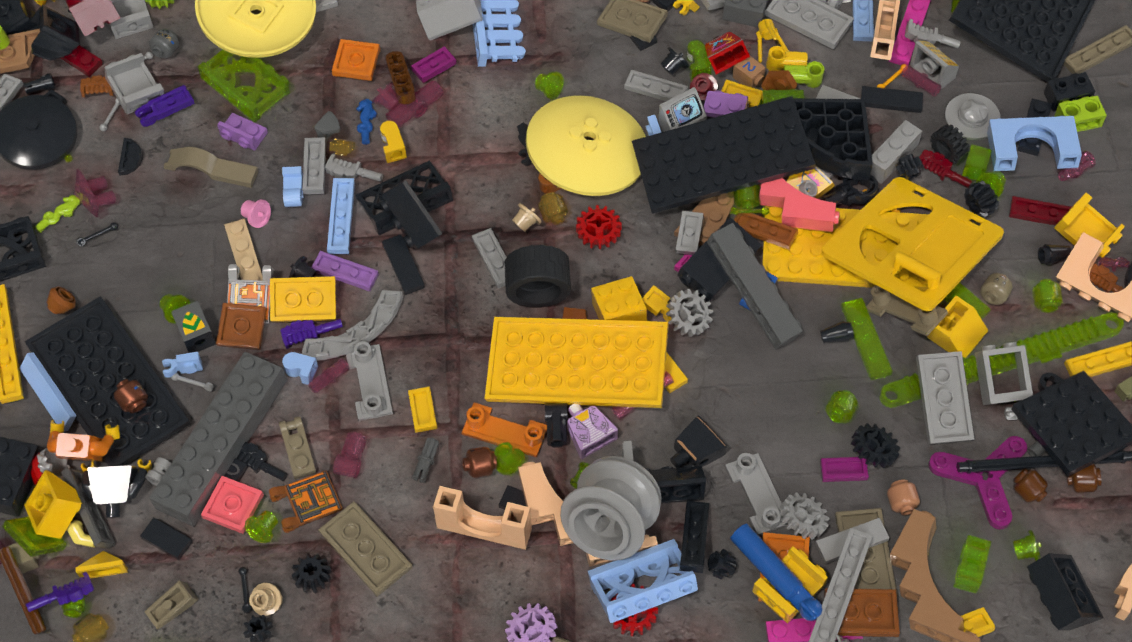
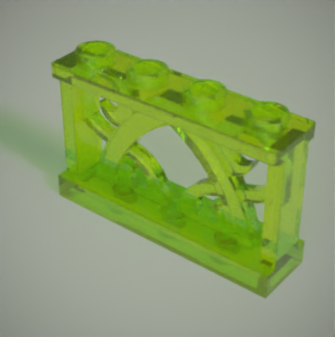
(246, 104)

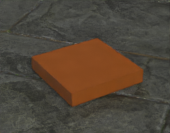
(241, 326)

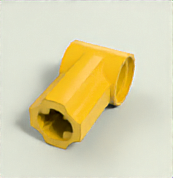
(779, 57)

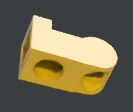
(391, 136)

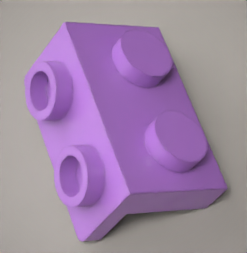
(721, 103)

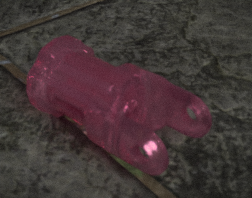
(1077, 172)

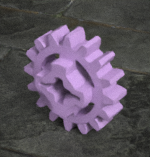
(530, 626)

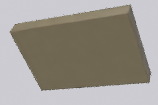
(632, 18)

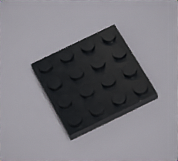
(1075, 423)

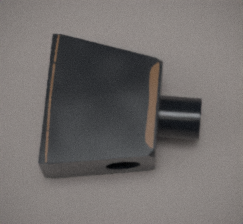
(697, 445)

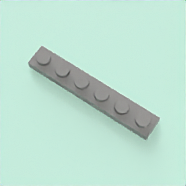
(841, 587)

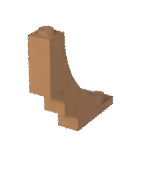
(931, 614)

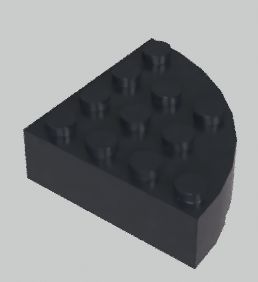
(837, 135)

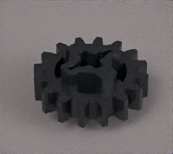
(875, 445)

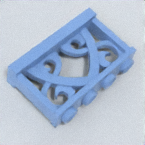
(650, 562)

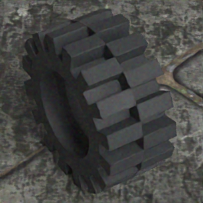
(950, 143)

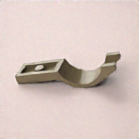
(215, 168)

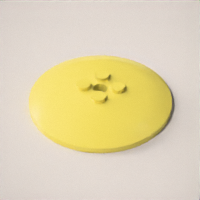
(245, 34)
(581, 165)

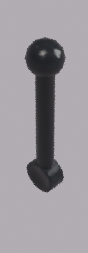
(81, 241)
(246, 607)

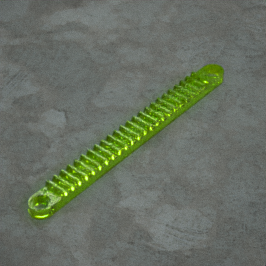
(1037, 348)

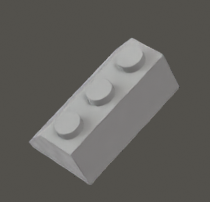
(447, 16)

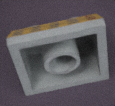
(934, 63)

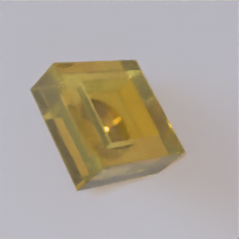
(342, 147)

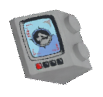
(681, 111)

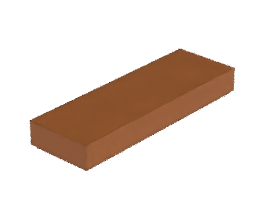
(767, 229)

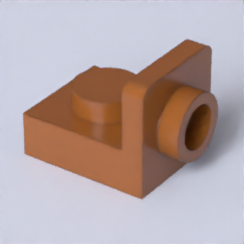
(779, 80)

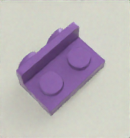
(242, 131)

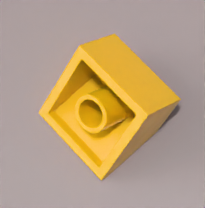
(52, 505)

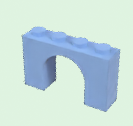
(1056, 131)

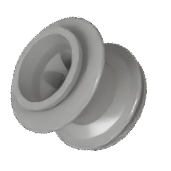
(611, 508)

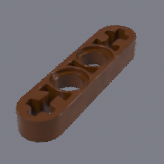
(400, 77)

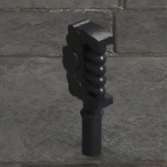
(257, 460)

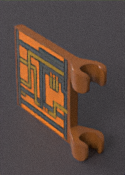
(309, 499)

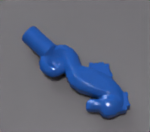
(365, 116)

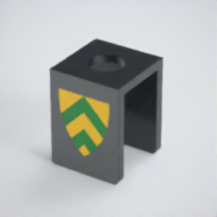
(193, 327)

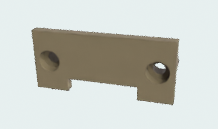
(887, 302)

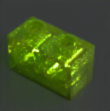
(972, 564)

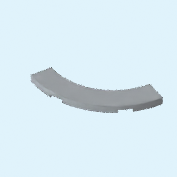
(366, 330)

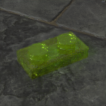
(963, 293)

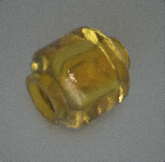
(553, 208)
(90, 629)

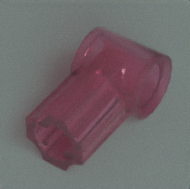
(349, 461)

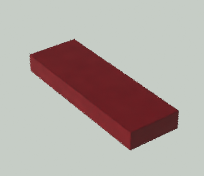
(1037, 210)

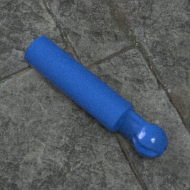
(776, 572)

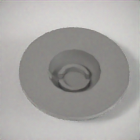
(971, 115)

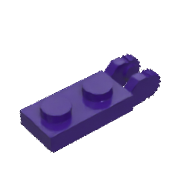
(164, 106)

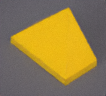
(102, 565)

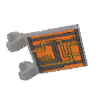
(250, 291)

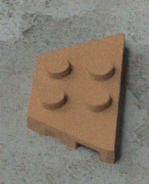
(19, 52)

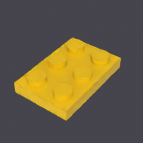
(302, 299)

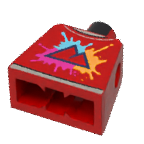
(726, 51)

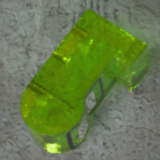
(698, 58)

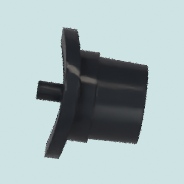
(674, 62)
(301, 269)

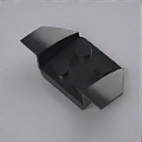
(15, 17)
(57, 34)

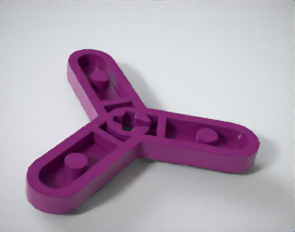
(989, 490)

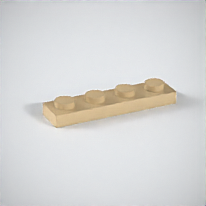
(243, 250)

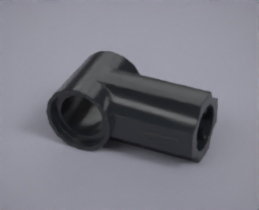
(556, 424)

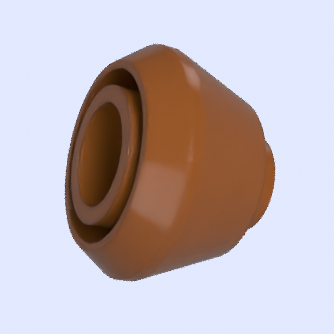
(60, 300)

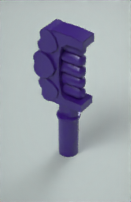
(300, 331)
(72, 592)

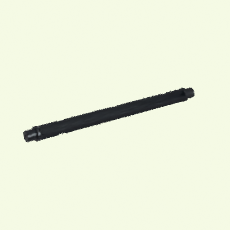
(1029, 462)

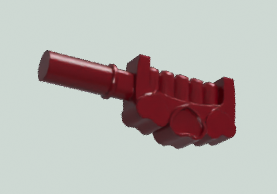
(942, 167)

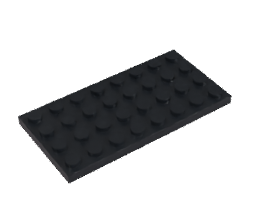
(723, 154)
(86, 361)

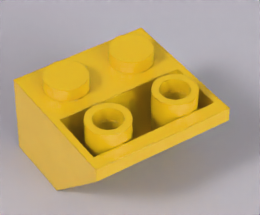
(959, 329)

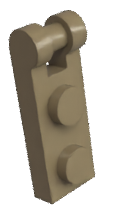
(297, 448)

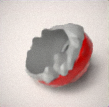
(47, 461)

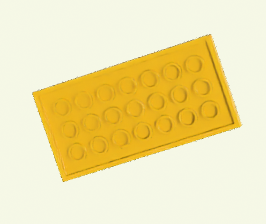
(807, 265)
(577, 362)

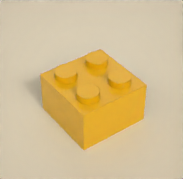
(619, 301)

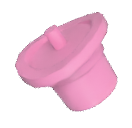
(256, 212)

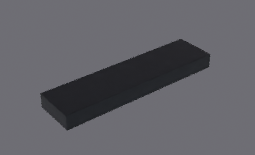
(694, 537)

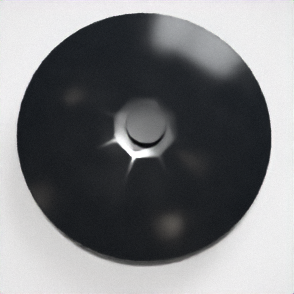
(36, 132)

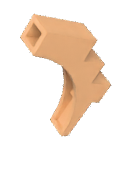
(885, 29)

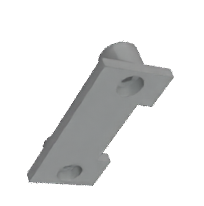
(371, 381)
(759, 492)

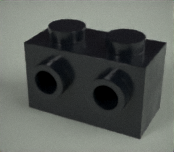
(1068, 88)

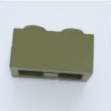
(1124, 389)

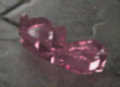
(1120, 261)

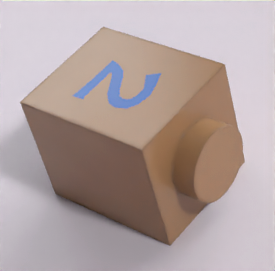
(749, 72)

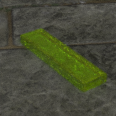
(867, 339)

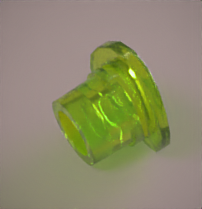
(550, 84)
(995, 179)
(172, 302)
(508, 458)
(261, 527)
(1027, 547)

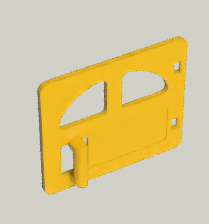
(937, 250)

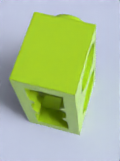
(1086, 111)

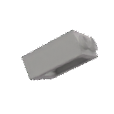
(985, 375)

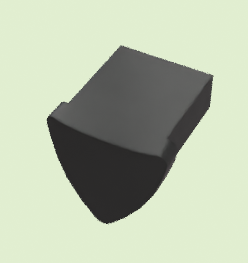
(327, 126)

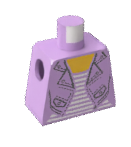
(589, 430)

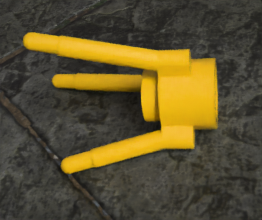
(767, 31)

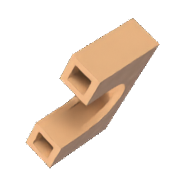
(1076, 276)
(455, 516)

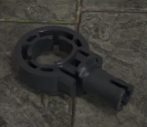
(848, 195)

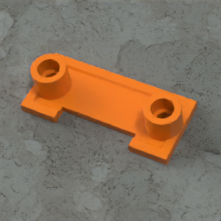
(497, 430)

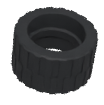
(537, 276)

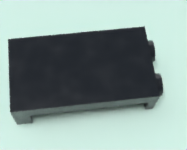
(704, 270)

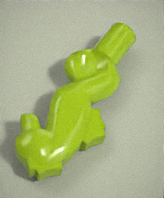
(66, 209)

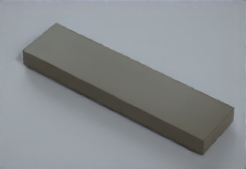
(1099, 50)

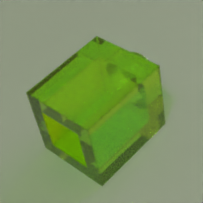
(976, 161)

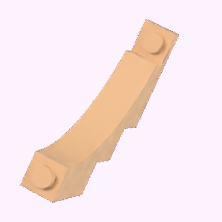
(546, 506)

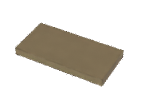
(365, 548)
(877, 565)

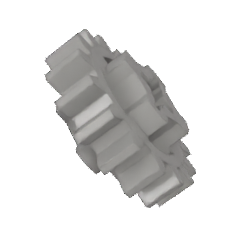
(691, 312)
(804, 515)

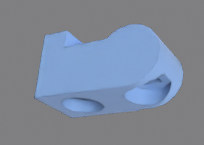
(292, 186)

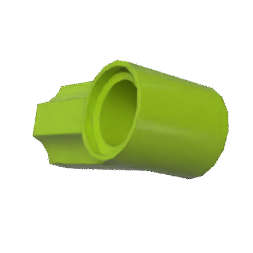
(808, 74)

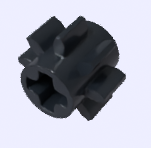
(909, 166)
(722, 564)
(257, 623)

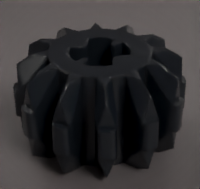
(981, 199)
(302, 575)

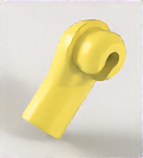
(77, 534)

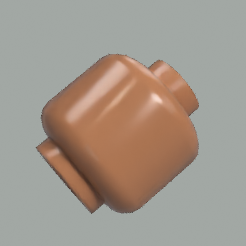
(903, 497)

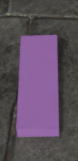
(345, 271)

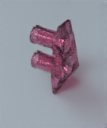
(84, 192)

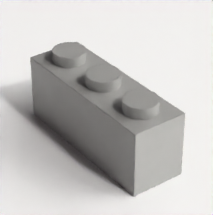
(898, 145)

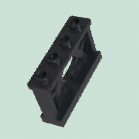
(22, 260)

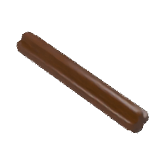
(21, 589)

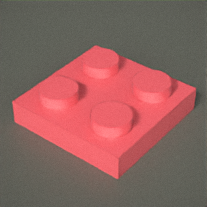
(232, 504)

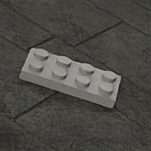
(811, 19)
(944, 398)

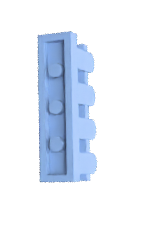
(493, 36)

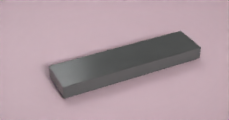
(89, 511)

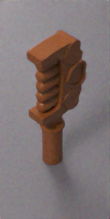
(95, 84)
(1107, 281)

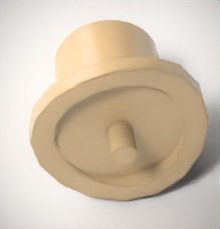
(526, 218)
(265, 599)

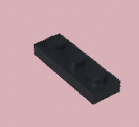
(1036, 109)

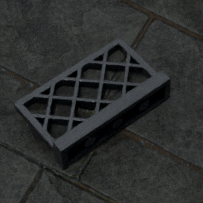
(429, 197)

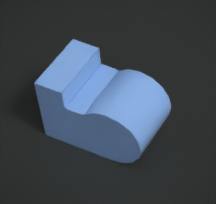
(300, 365)

